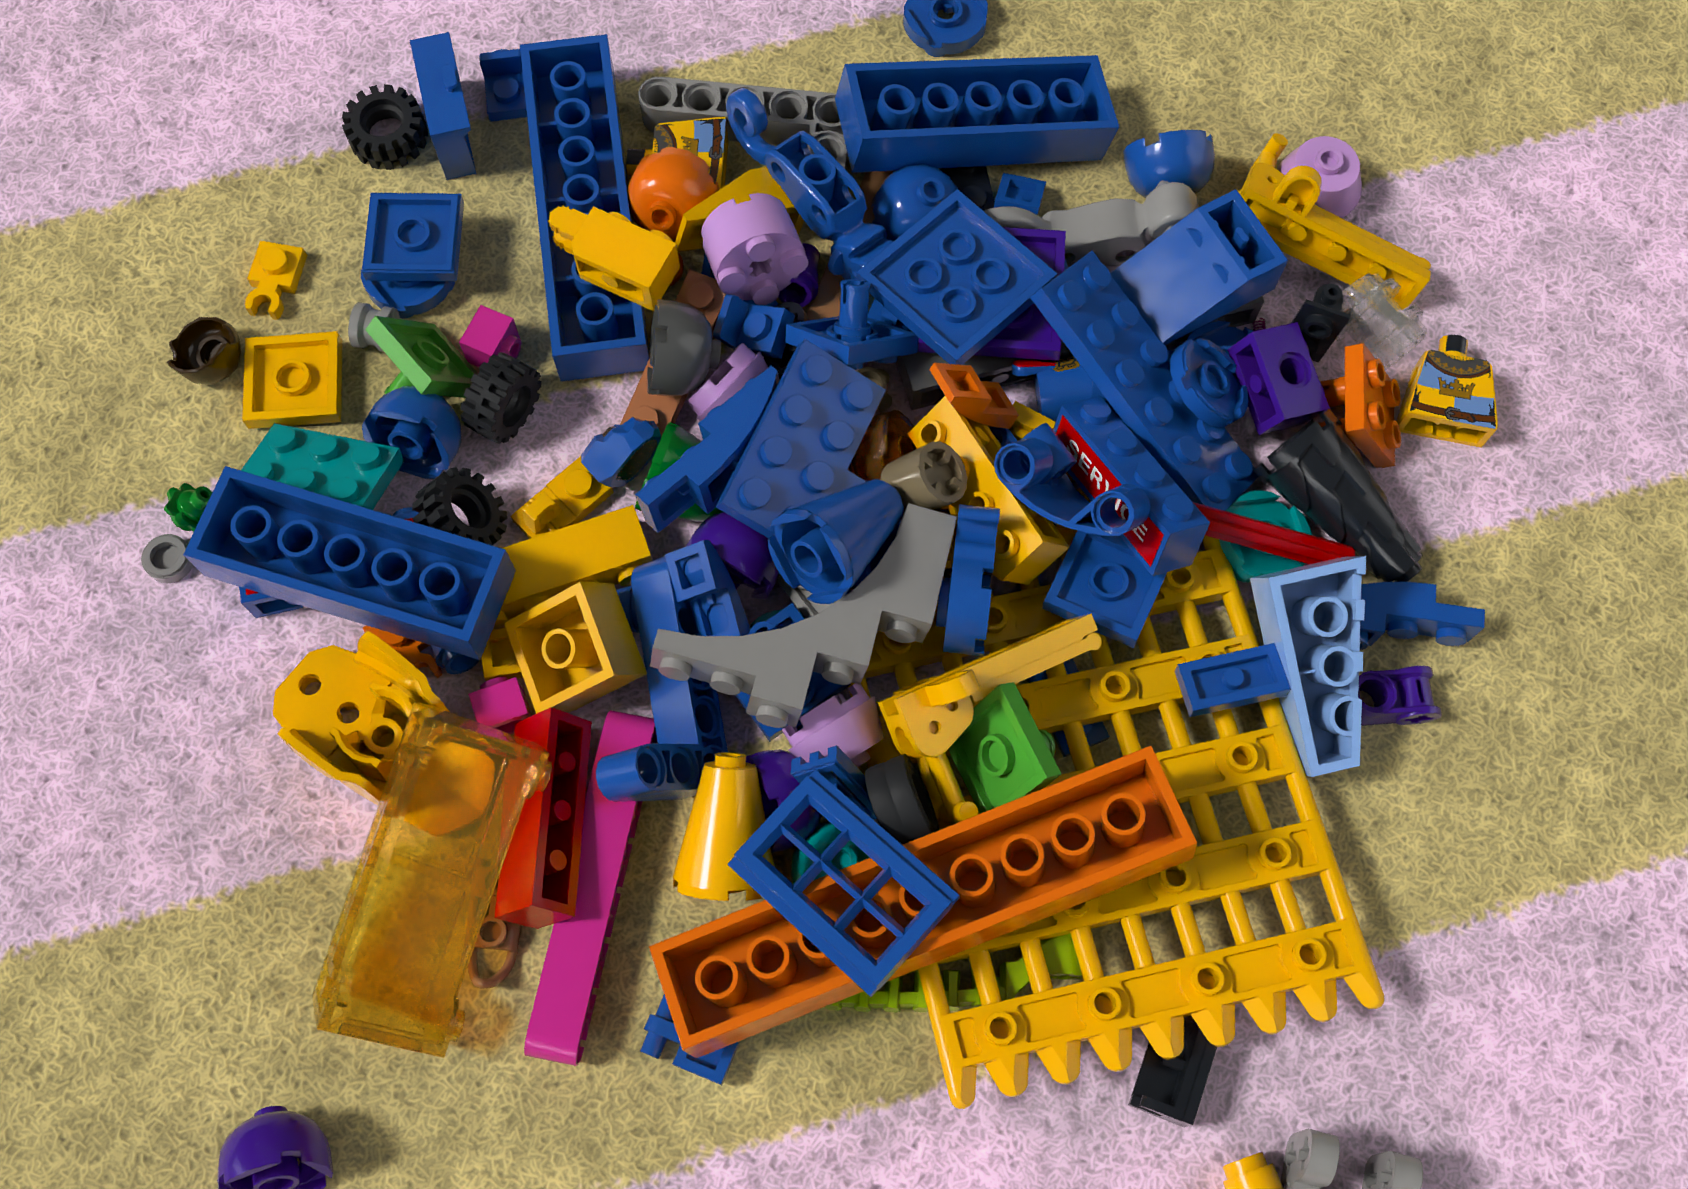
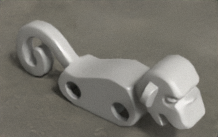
(1108, 224)

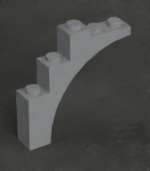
(836, 643)

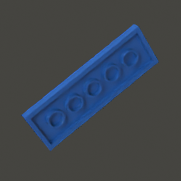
(1135, 378)

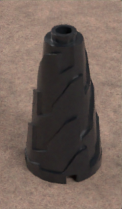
(1330, 484)

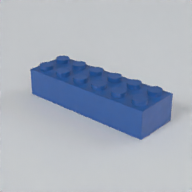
(975, 112)
(351, 562)

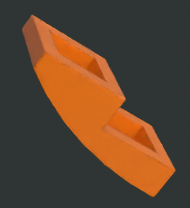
(973, 398)

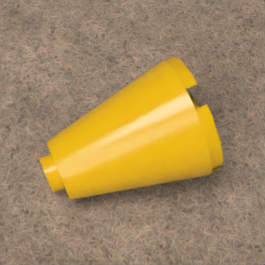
(721, 820)

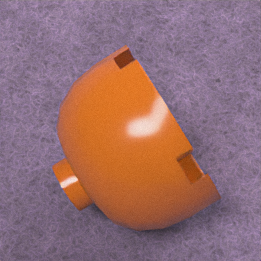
(668, 187)

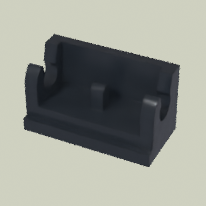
(1175, 1086)

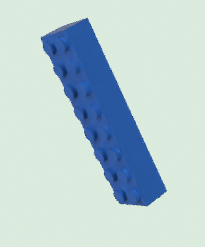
(580, 166)

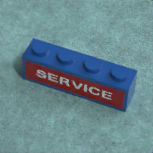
(1113, 457)

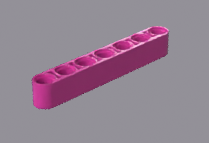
(577, 944)

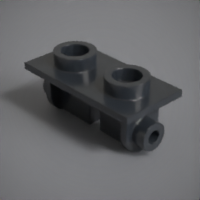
(1322, 320)

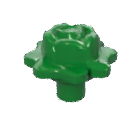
(187, 505)

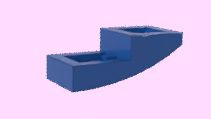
(704, 581)

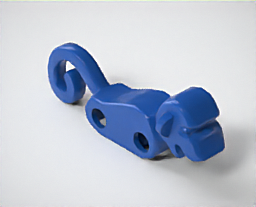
(813, 185)

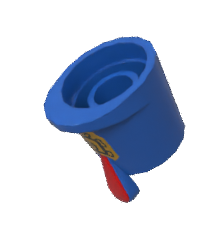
(1057, 383)

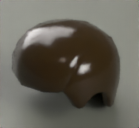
(209, 340)

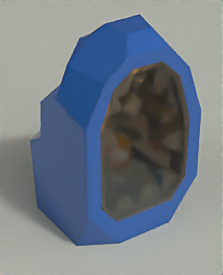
(621, 451)

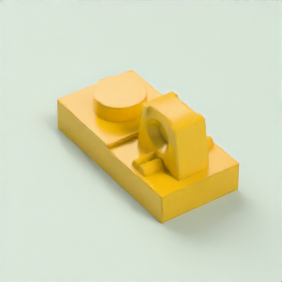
(562, 501)

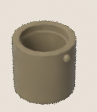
(928, 476)

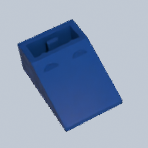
(1202, 268)

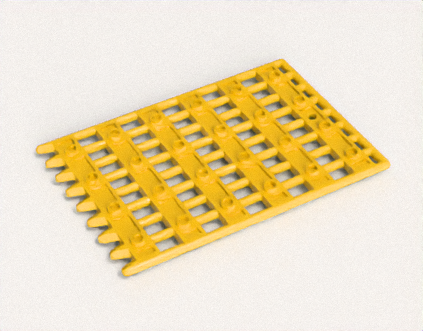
(1203, 982)

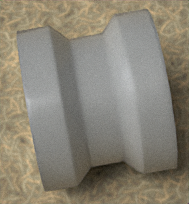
(359, 320)

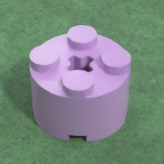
(753, 248)

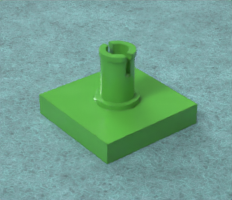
(423, 357)
(1004, 751)

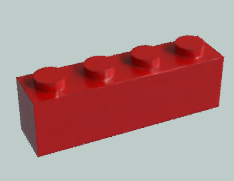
(544, 855)

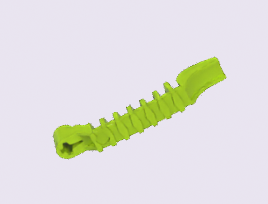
(1059, 957)

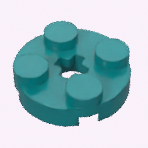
(1262, 507)

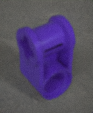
(1398, 696)

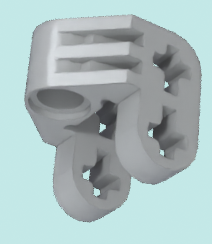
(1314, 1158)

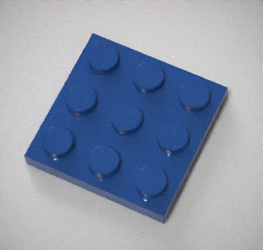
(956, 278)

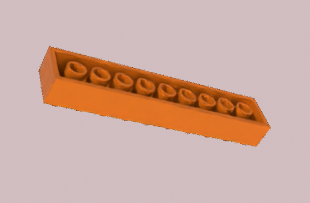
(1003, 863)

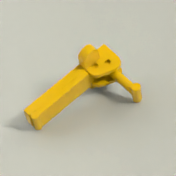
(1319, 237)
(938, 709)

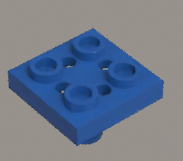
(853, 335)

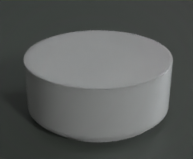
(165, 559)

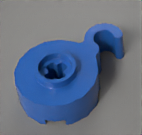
(967, 594)

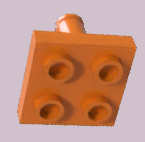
(1369, 405)

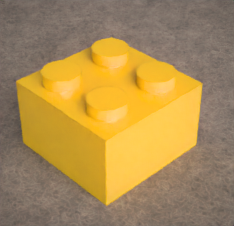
(575, 647)

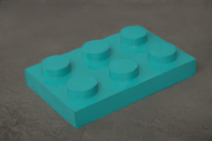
(326, 464)

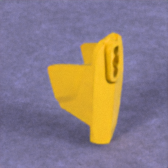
(371, 681)

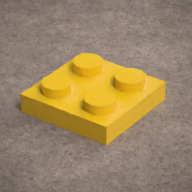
(292, 380)

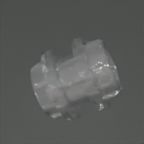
(1379, 320)

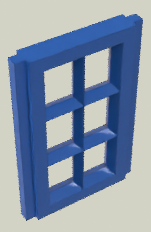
(808, 917)

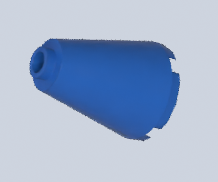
(834, 538)

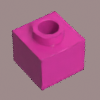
(489, 335)
(500, 703)

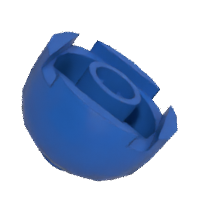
(1176, 157)
(908, 197)
(415, 424)

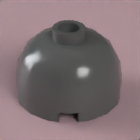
(680, 349)

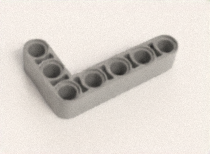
(686, 97)

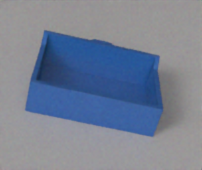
(444, 103)

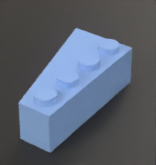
(1316, 630)

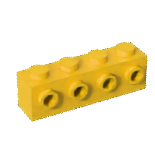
(1024, 538)

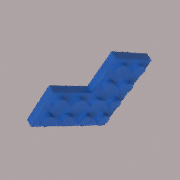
(804, 442)

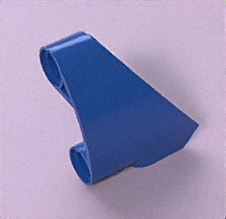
(1037, 476)

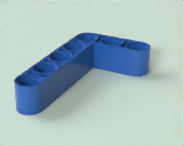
(683, 711)

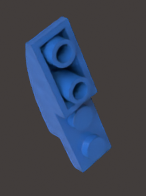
(707, 467)
(1411, 611)

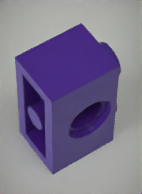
(1278, 378)

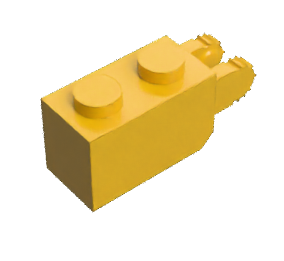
(617, 253)

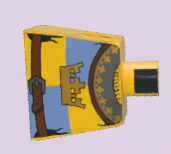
(702, 137)
(1450, 396)

